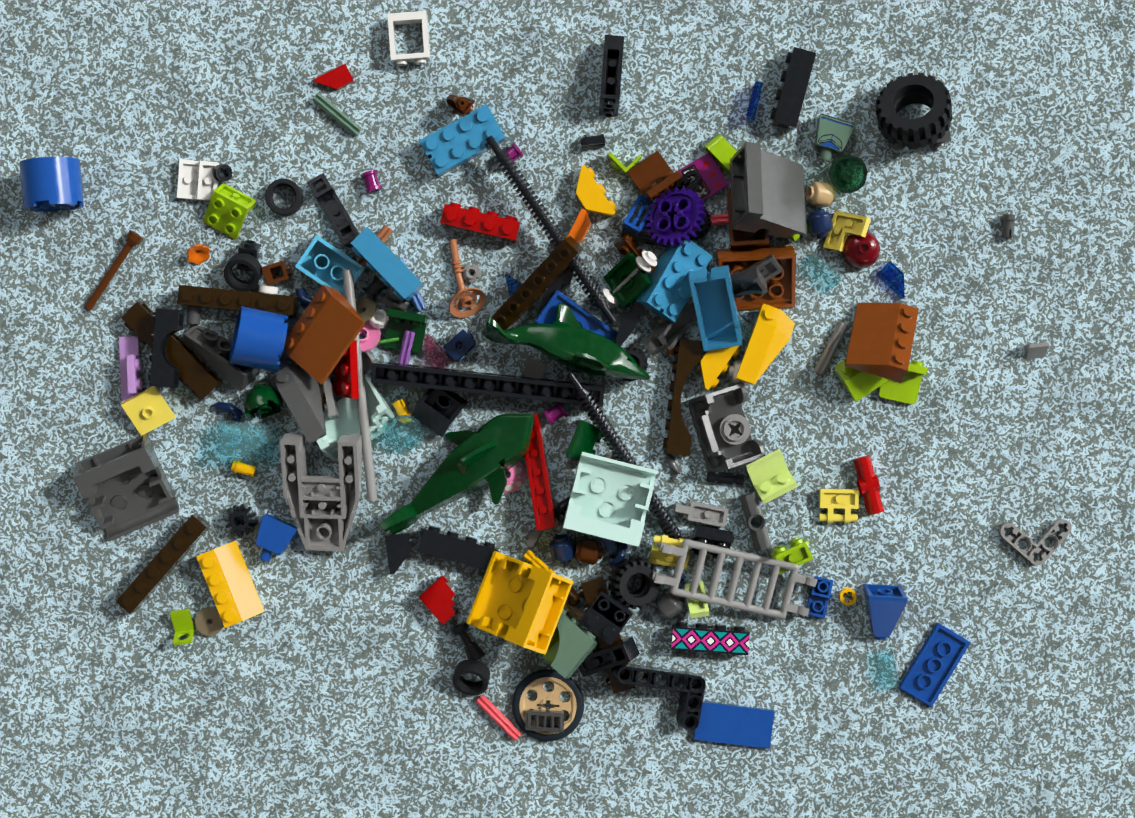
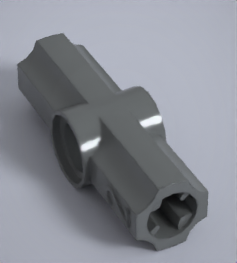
(758, 534)

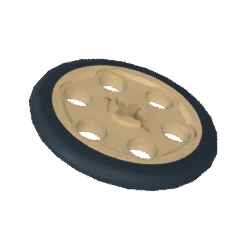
(535, 682)

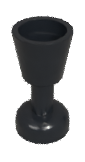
(471, 648)

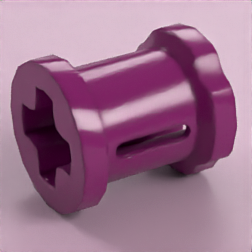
(514, 152)
(371, 181)
(555, 413)

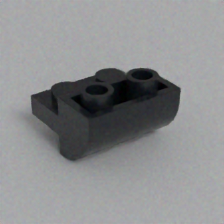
(712, 536)

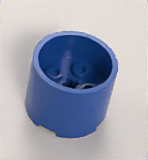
(51, 184)
(258, 339)

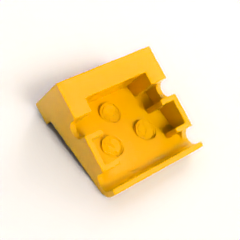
(519, 602)

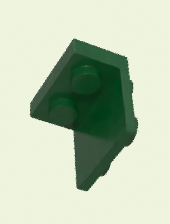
(399, 322)

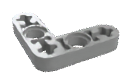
(1031, 546)

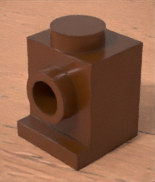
(270, 273)

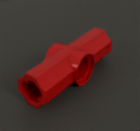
(868, 485)

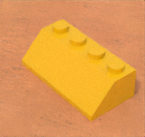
(230, 584)

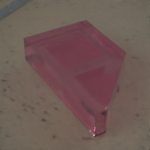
(435, 354)

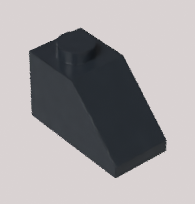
(398, 549)

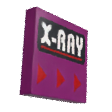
(712, 177)

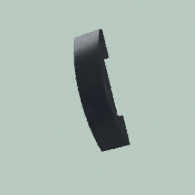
(333, 209)

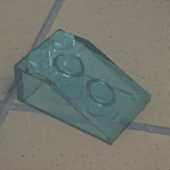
(247, 441)

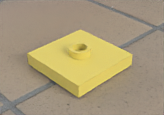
(148, 410)

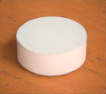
(268, 289)
(379, 319)

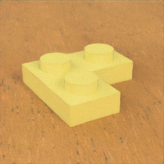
(844, 225)

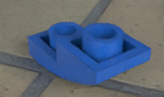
(819, 597)

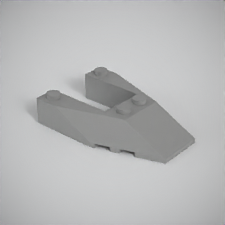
(322, 504)

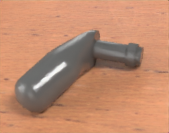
(671, 463)

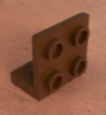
(653, 176)

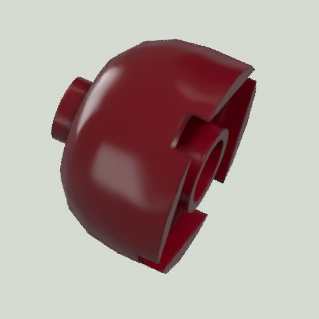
(861, 251)

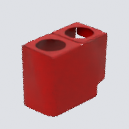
(439, 599)

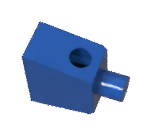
(274, 536)

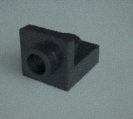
(248, 247)

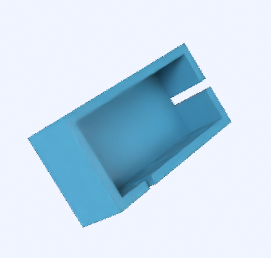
(461, 140)
(384, 261)
(670, 280)
(715, 308)

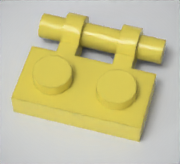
(840, 499)
(665, 559)

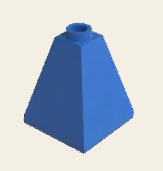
(884, 607)

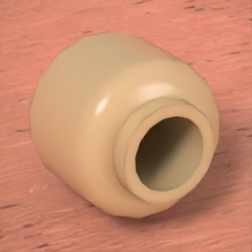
(820, 194)

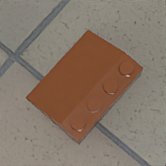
(780, 287)
(323, 333)
(882, 339)

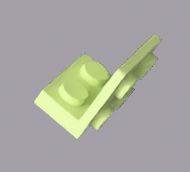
(771, 476)

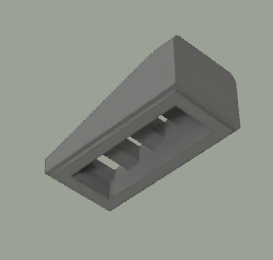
(560, 714)

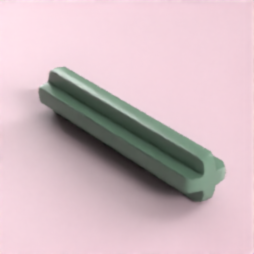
(336, 114)

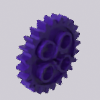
(670, 213)

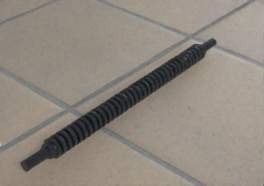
(501, 157)
(656, 507)

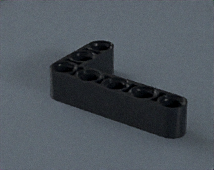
(667, 682)

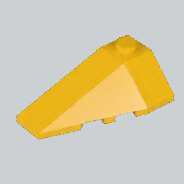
(768, 337)

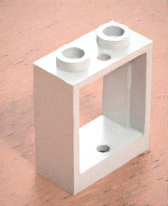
(409, 18)

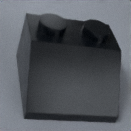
(439, 409)

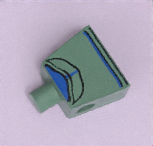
(832, 135)

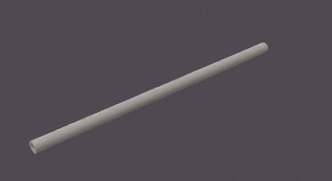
(361, 401)

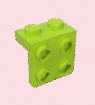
(908, 389)
(795, 552)

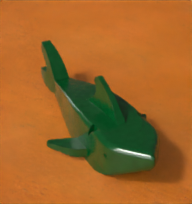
(474, 463)

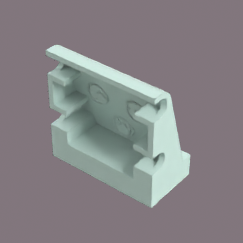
(609, 499)

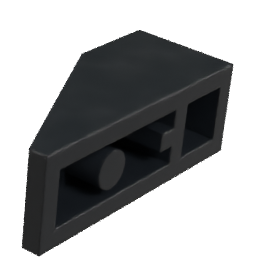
(609, 656)

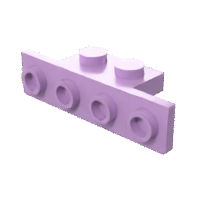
(130, 367)

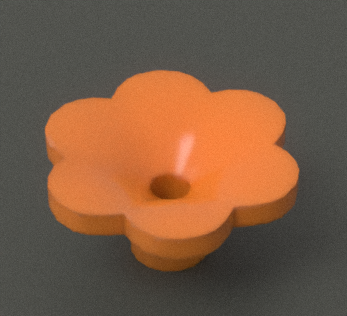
(198, 254)

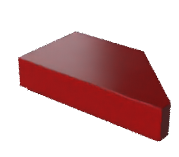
(336, 78)

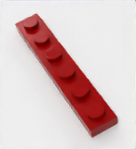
(539, 480)

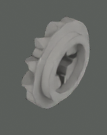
(744, 428)

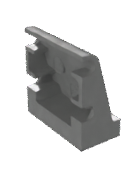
(767, 193)
(126, 487)

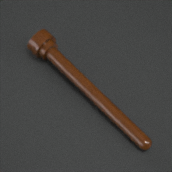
(132, 240)

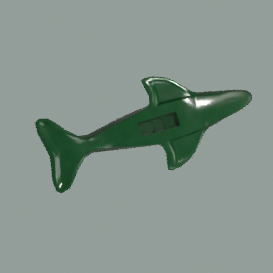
(571, 346)

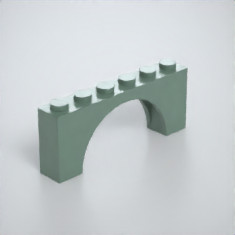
(573, 645)

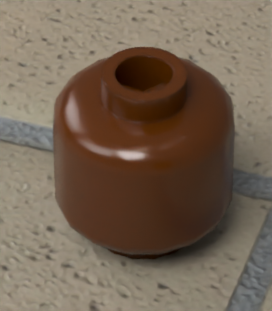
(588, 551)

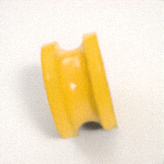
(842, 599)

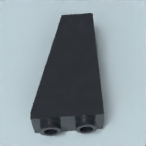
(611, 75)

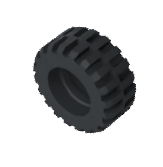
(914, 90)

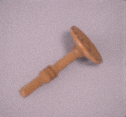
(462, 295)

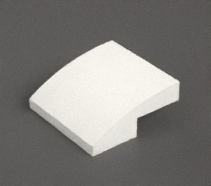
(196, 180)

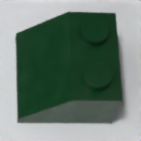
(583, 440)

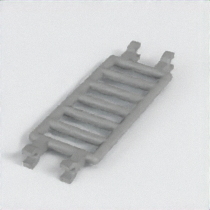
(740, 557)

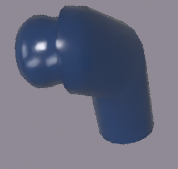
(303, 298)
(229, 408)
(620, 554)

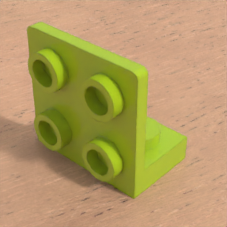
(228, 210)

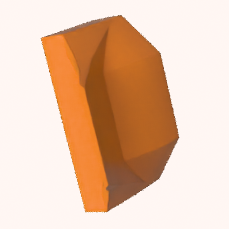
(580, 226)

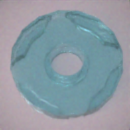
(401, 423)

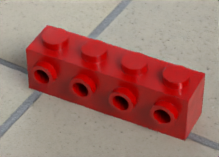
(480, 223)

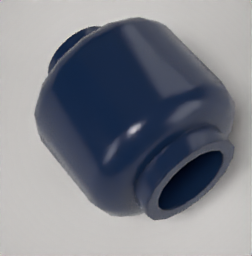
(819, 223)
(562, 548)

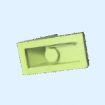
(695, 607)

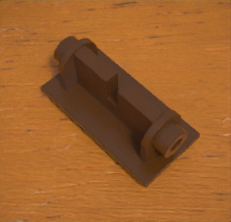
(461, 105)
(627, 246)

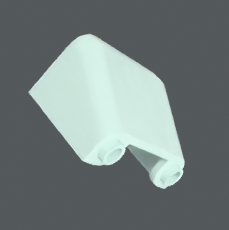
(348, 422)

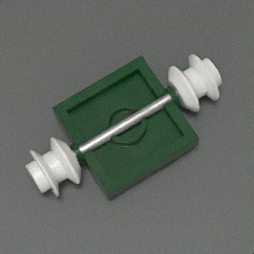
(629, 278)

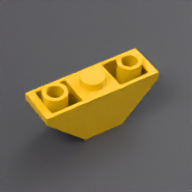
(592, 194)
(714, 363)

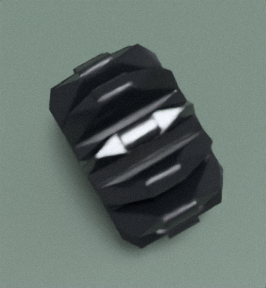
(244, 527)

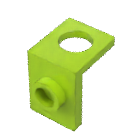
(617, 165)
(182, 625)

